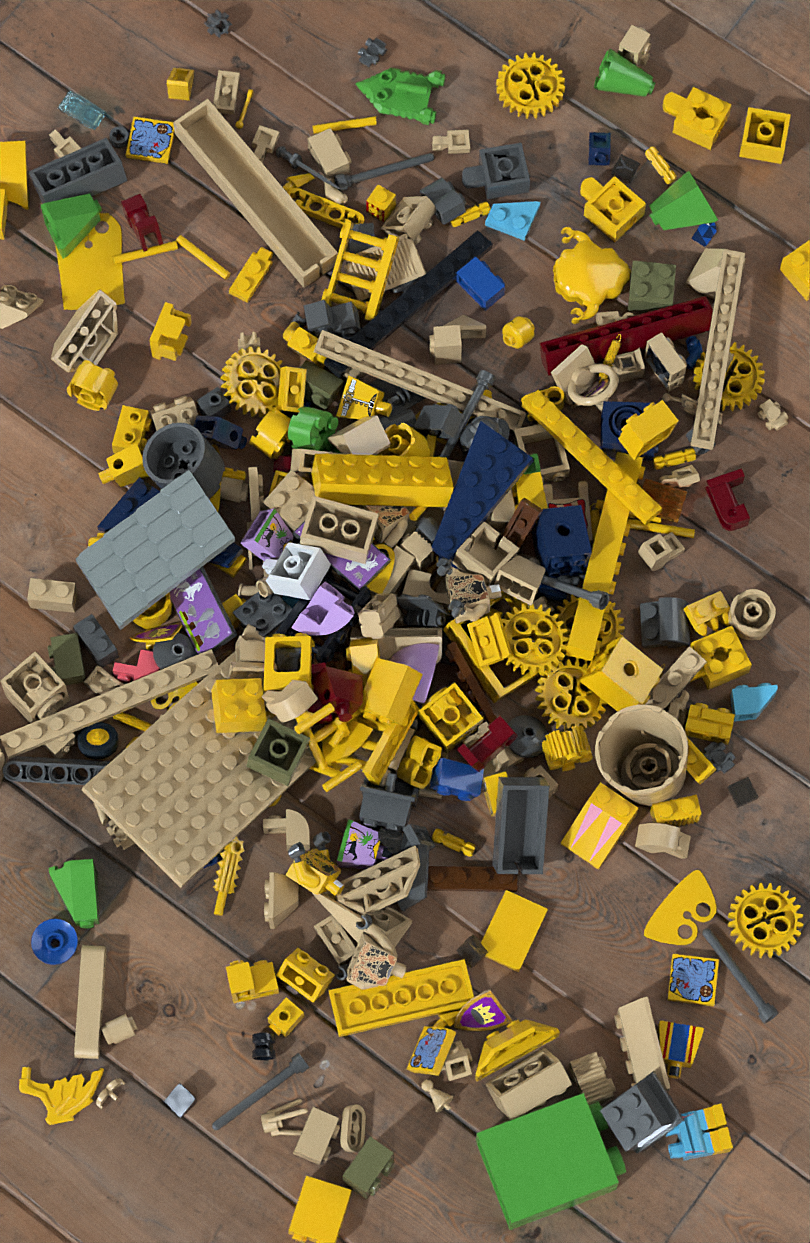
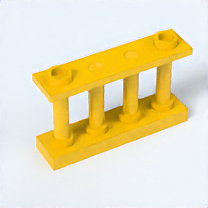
(381, 266)
(384, 749)

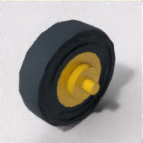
(98, 740)

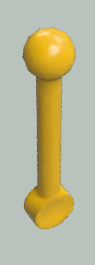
(239, 124)

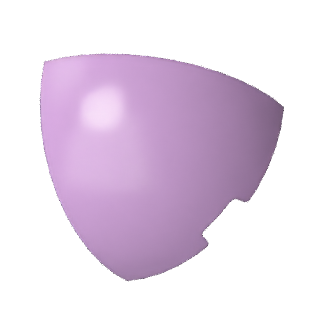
(324, 612)
(423, 659)

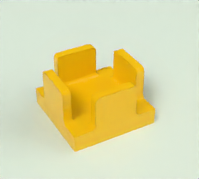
(167, 334)

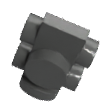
(371, 54)
(719, 758)

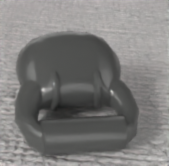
(287, 659)

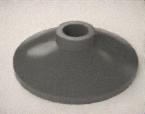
(166, 656)
(526, 745)

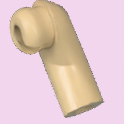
(335, 195)

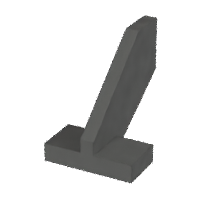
(420, 837)

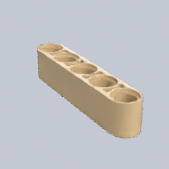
(90, 1002)

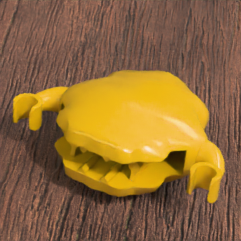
(588, 274)

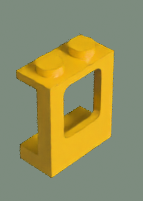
(279, 680)

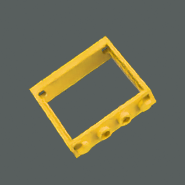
(485, 675)

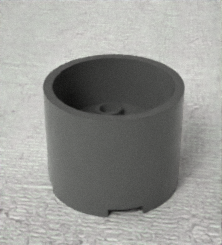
(180, 449)

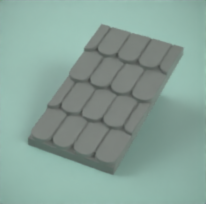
(155, 549)

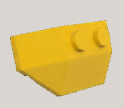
(512, 1044)

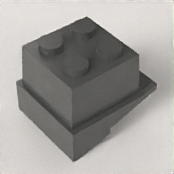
(387, 805)
(642, 1114)

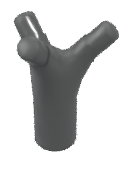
(404, 287)

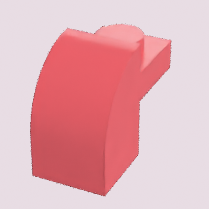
(145, 666)

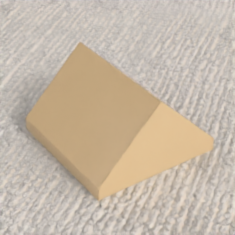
(361, 437)

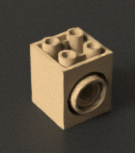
(35, 689)

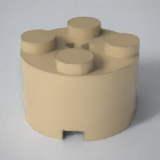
(753, 602)

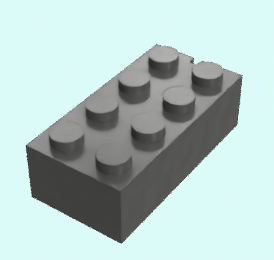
(520, 825)

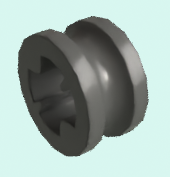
(123, 142)

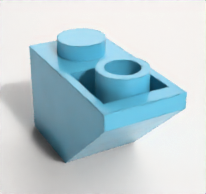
(749, 702)

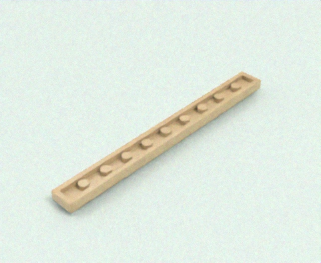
(717, 350)
(413, 379)
(108, 704)

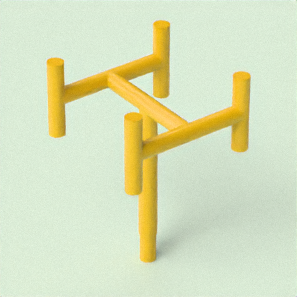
(307, 720)

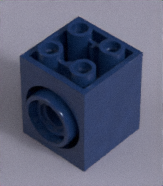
(613, 420)
(562, 541)

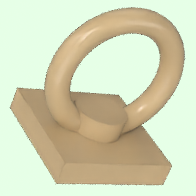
(579, 373)

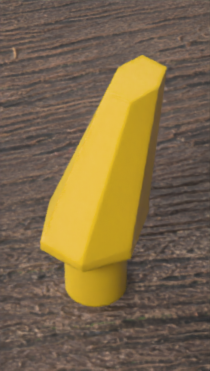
(297, 181)
(446, 1019)

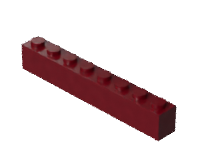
(673, 321)

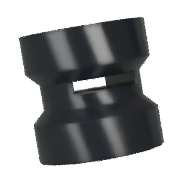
(263, 1046)

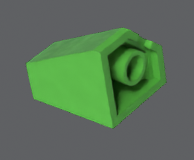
(682, 205)
(70, 220)
(78, 890)

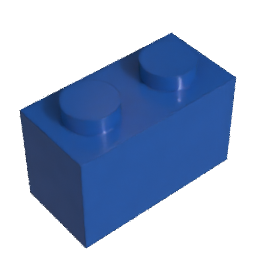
(481, 283)
(456, 779)

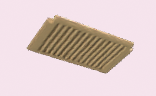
(404, 268)

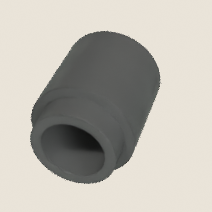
(427, 528)

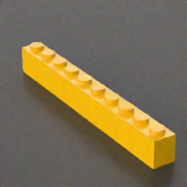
(603, 566)

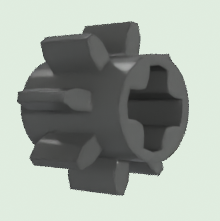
(218, 23)

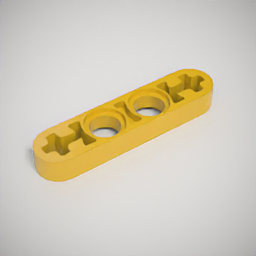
(327, 207)

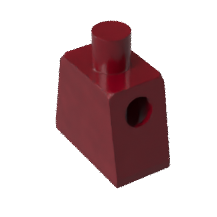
(340, 689)

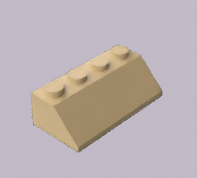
(641, 1042)

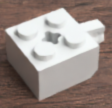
(297, 571)

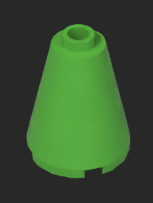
(622, 76)

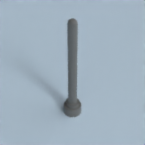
(345, 181)
(484, 381)
(598, 599)
(765, 1010)
(295, 1066)

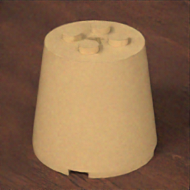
(639, 740)

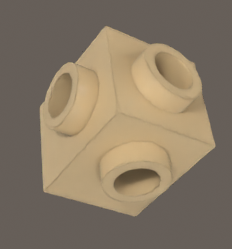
(457, 1061)

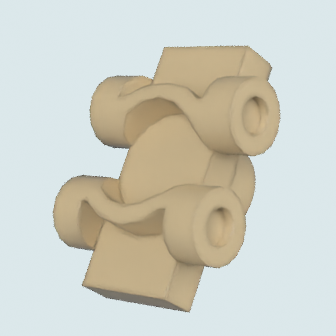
(773, 414)
(122, 838)

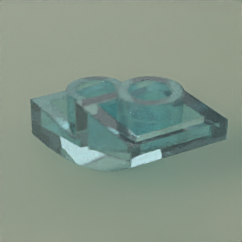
(82, 110)

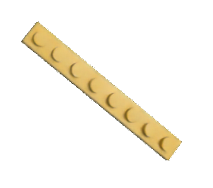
(591, 457)

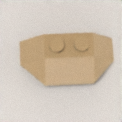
(87, 333)
(381, 883)

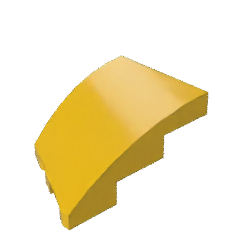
(14, 172)

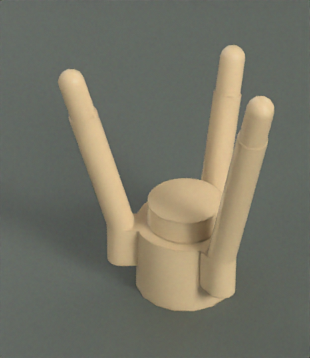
(273, 1119)

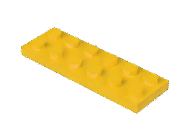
(402, 999)

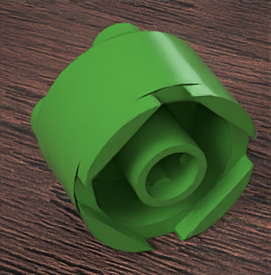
(311, 429)

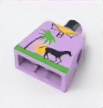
(267, 535)
(360, 847)

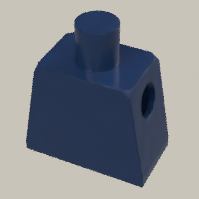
(220, 432)

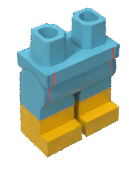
(692, 1136)

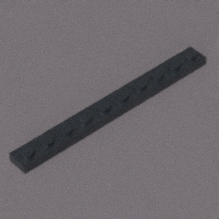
(415, 297)

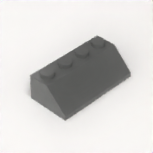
(79, 173)

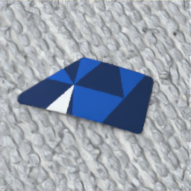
(704, 233)

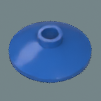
(48, 932)

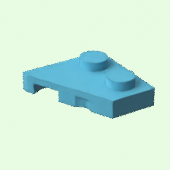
(513, 218)

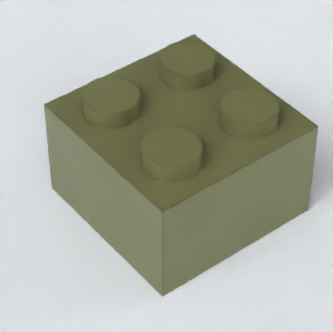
(651, 286)
(278, 752)
(368, 1168)

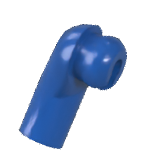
(695, 349)

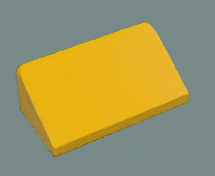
(291, 389)

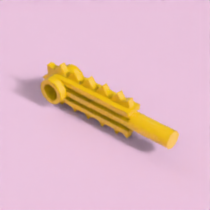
(227, 873)

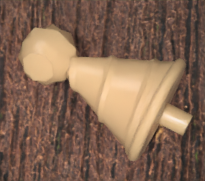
(440, 1099)

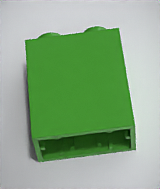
(549, 1160)

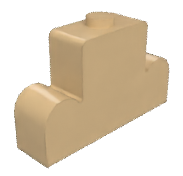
(399, 638)

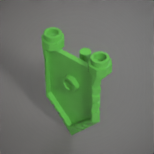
(403, 93)

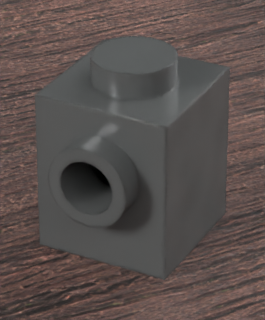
(214, 404)

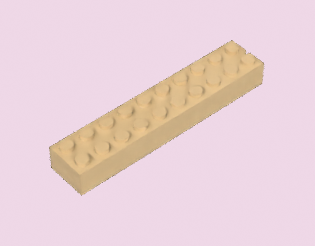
(255, 193)

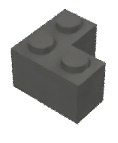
(338, 320)

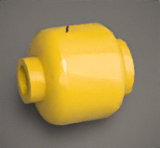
(518, 332)

